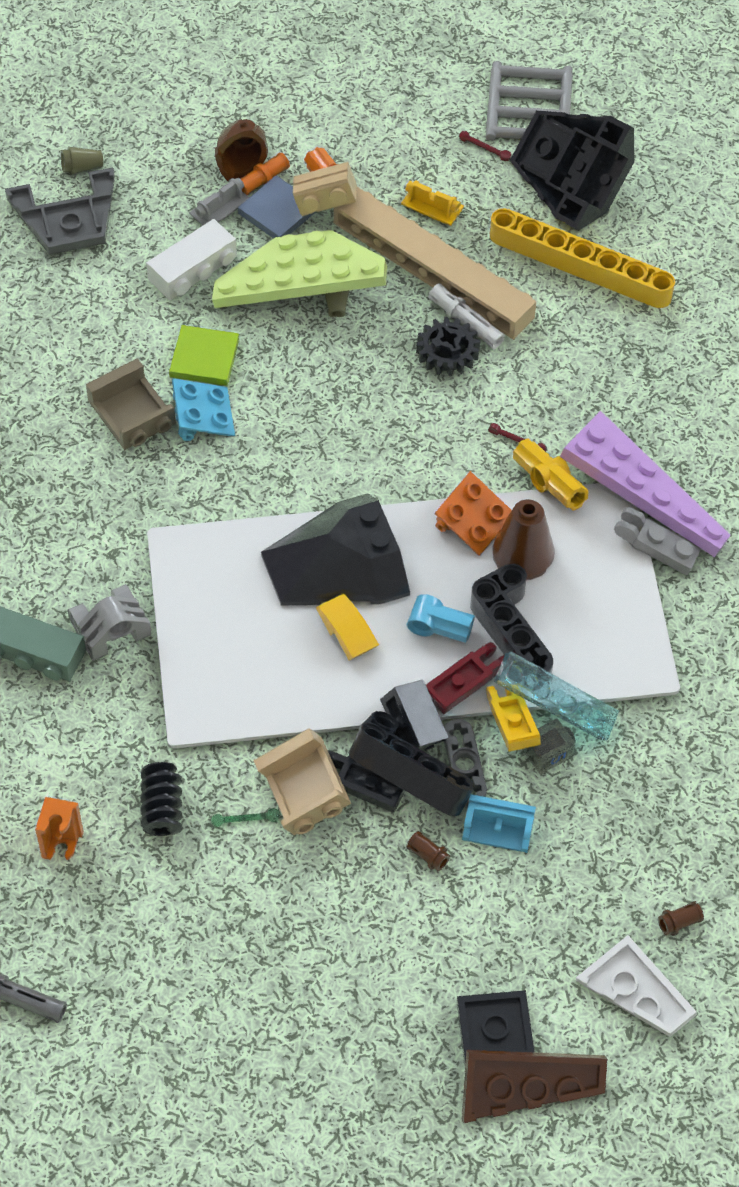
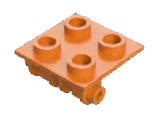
(472, 513)

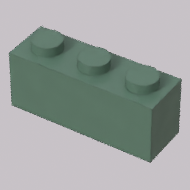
(40, 645)

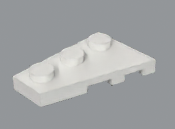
(638, 986)

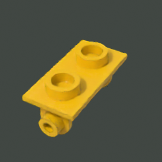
(434, 205)

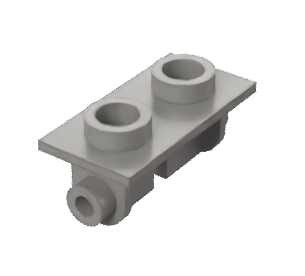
(220, 204)

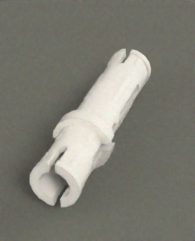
(457, 308)

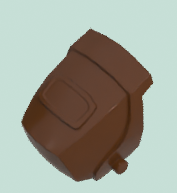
(240, 148)

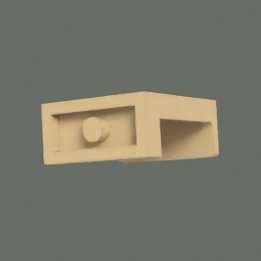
(303, 782)

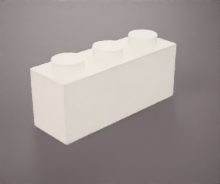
(192, 259)

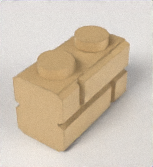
(324, 189)

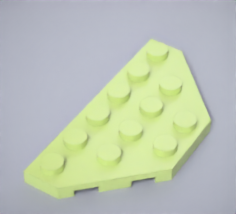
(298, 268)

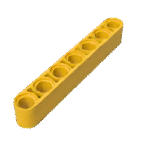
(582, 258)

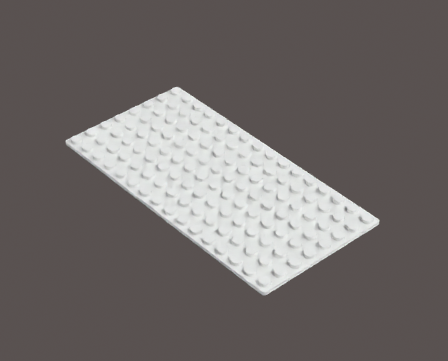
(264, 670)

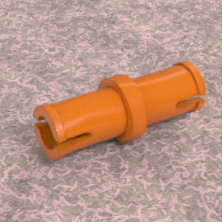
(264, 172)

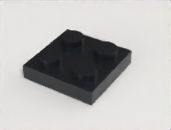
(495, 1022)

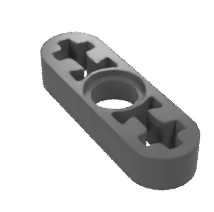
(468, 750)

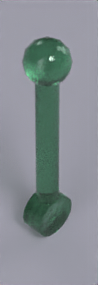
(272, 815)

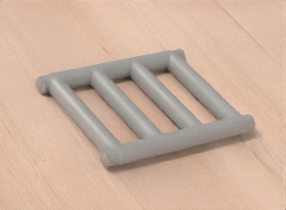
(497, 90)

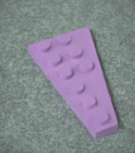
(625, 469)

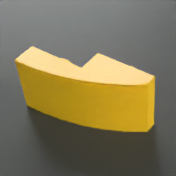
(348, 625)

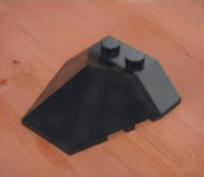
(575, 163)
(339, 553)

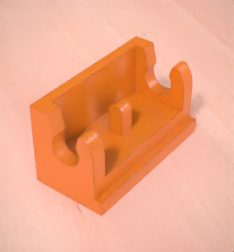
(58, 824)

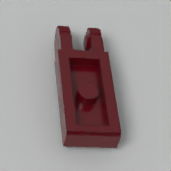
(463, 678)

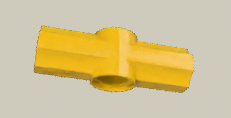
(550, 474)

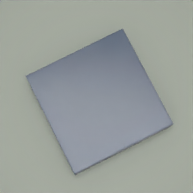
(273, 209)

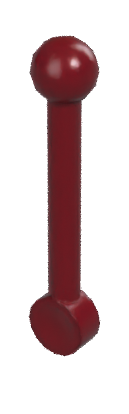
(505, 155)
(496, 429)

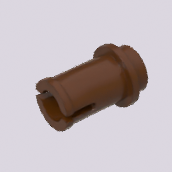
(428, 851)
(672, 921)

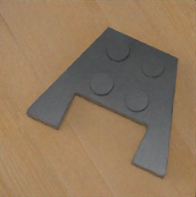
(69, 222)

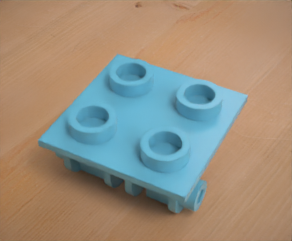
(202, 409)

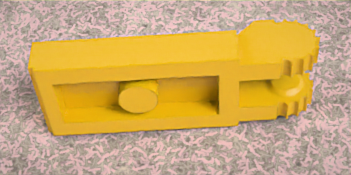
(513, 720)

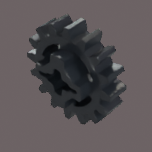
(447, 345)

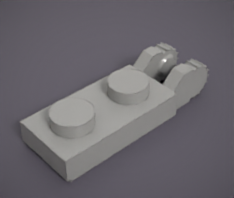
(656, 541)

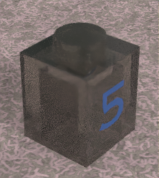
(555, 747)

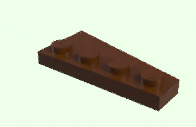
(519, 1080)

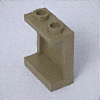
(130, 405)

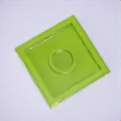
(204, 355)

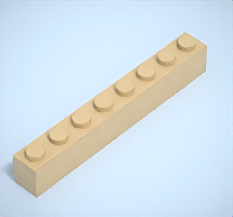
(436, 262)

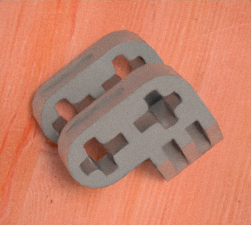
(109, 620)

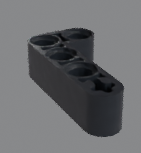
(502, 607)
(408, 766)

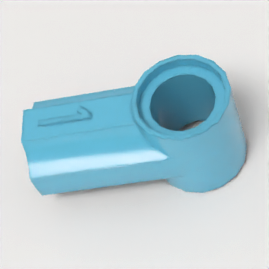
(432, 617)

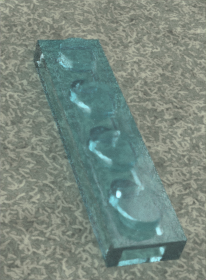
(556, 696)

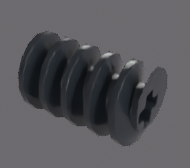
(160, 799)

